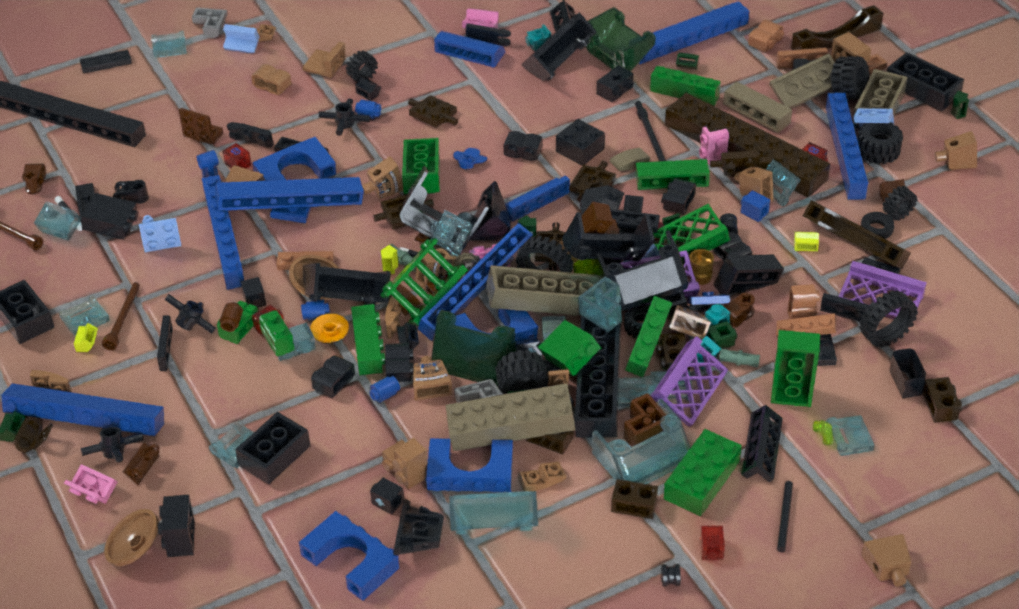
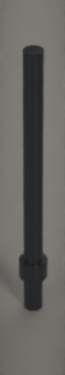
(643, 115)

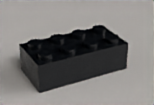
(927, 81)

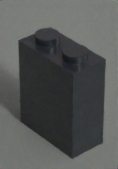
(109, 216)

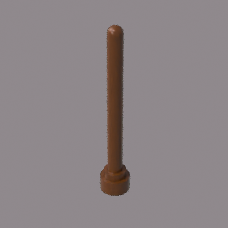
(33, 241)
(111, 340)

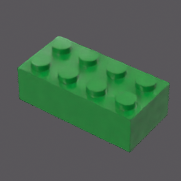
(419, 154)
(795, 368)
(702, 472)

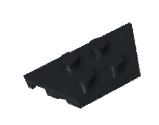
(417, 529)

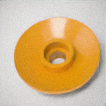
(329, 328)

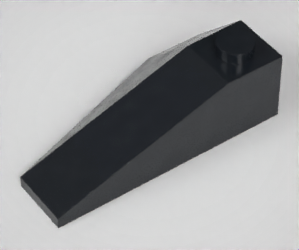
(602, 194)
(496, 220)

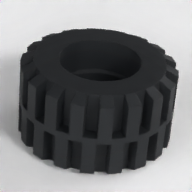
(850, 76)
(880, 142)
(521, 372)

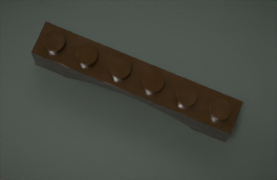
(863, 23)
(857, 234)

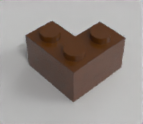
(599, 219)
(644, 420)

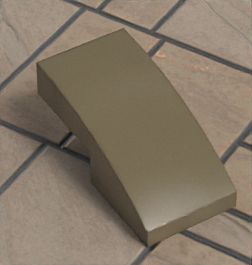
(627, 159)

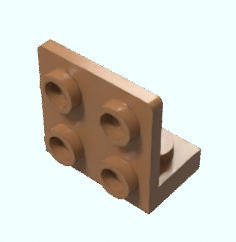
(326, 62)

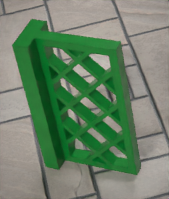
(708, 240)

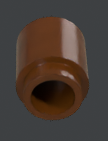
(231, 316)

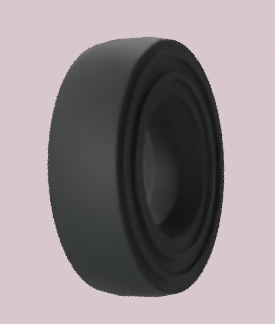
(881, 218)

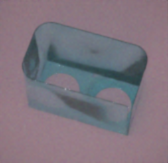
(57, 221)

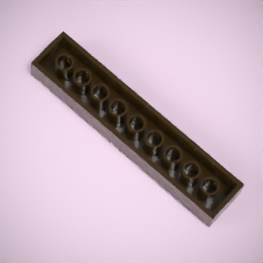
(691, 114)

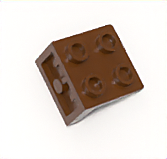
(199, 127)

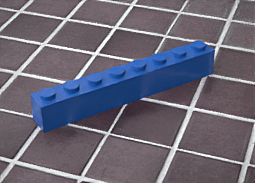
(698, 29)
(846, 146)
(288, 193)
(223, 236)
(475, 280)
(83, 409)

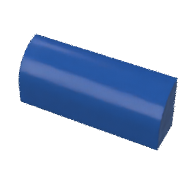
(468, 48)

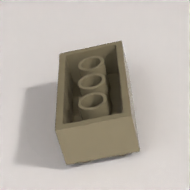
(882, 92)

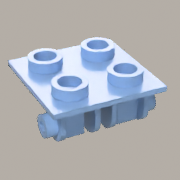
(159, 234)

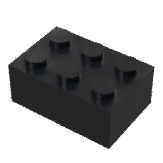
(24, 312)
(273, 447)

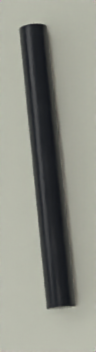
(785, 513)

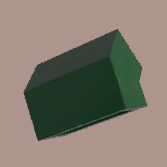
(686, 63)
(959, 98)
(529, 224)
(10, 426)

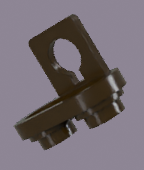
(31, 435)

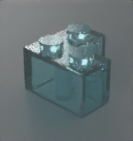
(602, 304)

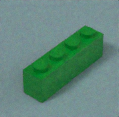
(677, 83)
(659, 174)
(648, 336)
(367, 339)

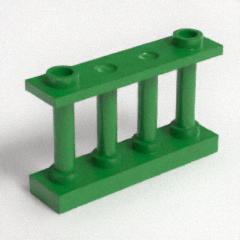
(442, 286)

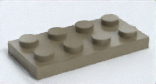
(804, 82)

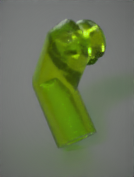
(826, 430)

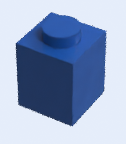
(755, 206)

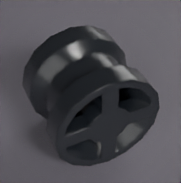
(670, 575)

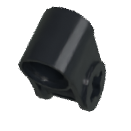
(131, 191)

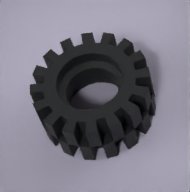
(357, 61)
(899, 203)
(631, 316)

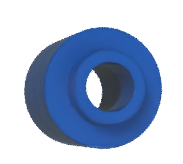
(369, 108)
(314, 309)
(384, 389)

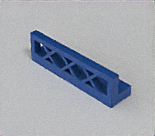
(537, 198)

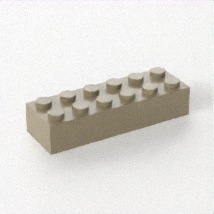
(537, 289)
(510, 417)

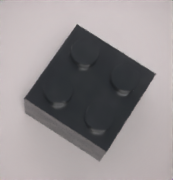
(580, 142)
(177, 525)

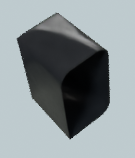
(909, 362)

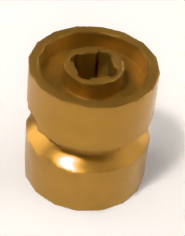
(702, 265)

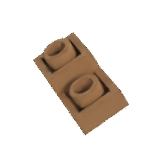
(265, 32)
(391, 317)
(558, 377)
(49, 381)
(544, 477)

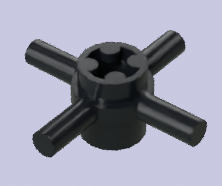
(344, 116)
(190, 314)
(112, 443)

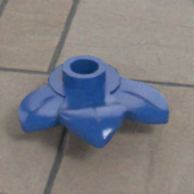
(469, 158)

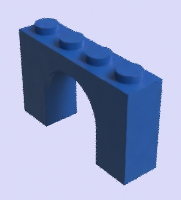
(306, 153)
(520, 320)
(491, 478)
(339, 532)

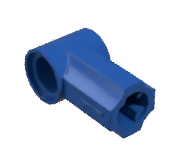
(208, 163)

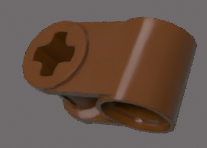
(34, 177)
(741, 309)

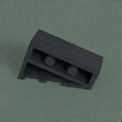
(747, 272)

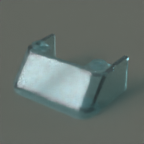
(649, 458)
(493, 511)

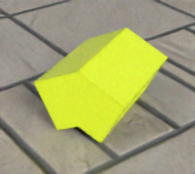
(806, 241)
(389, 259)
(85, 338)

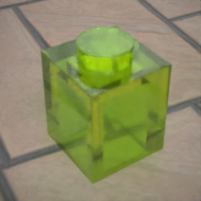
(587, 266)

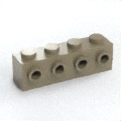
(757, 107)

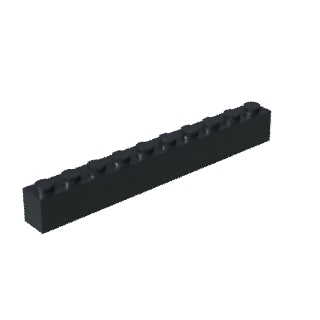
(71, 114)

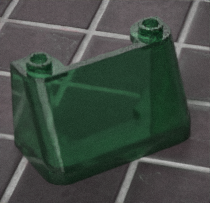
(616, 42)
(470, 352)

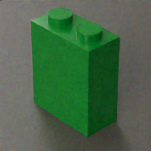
(569, 347)

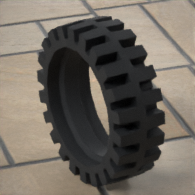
(546, 248)
(897, 327)

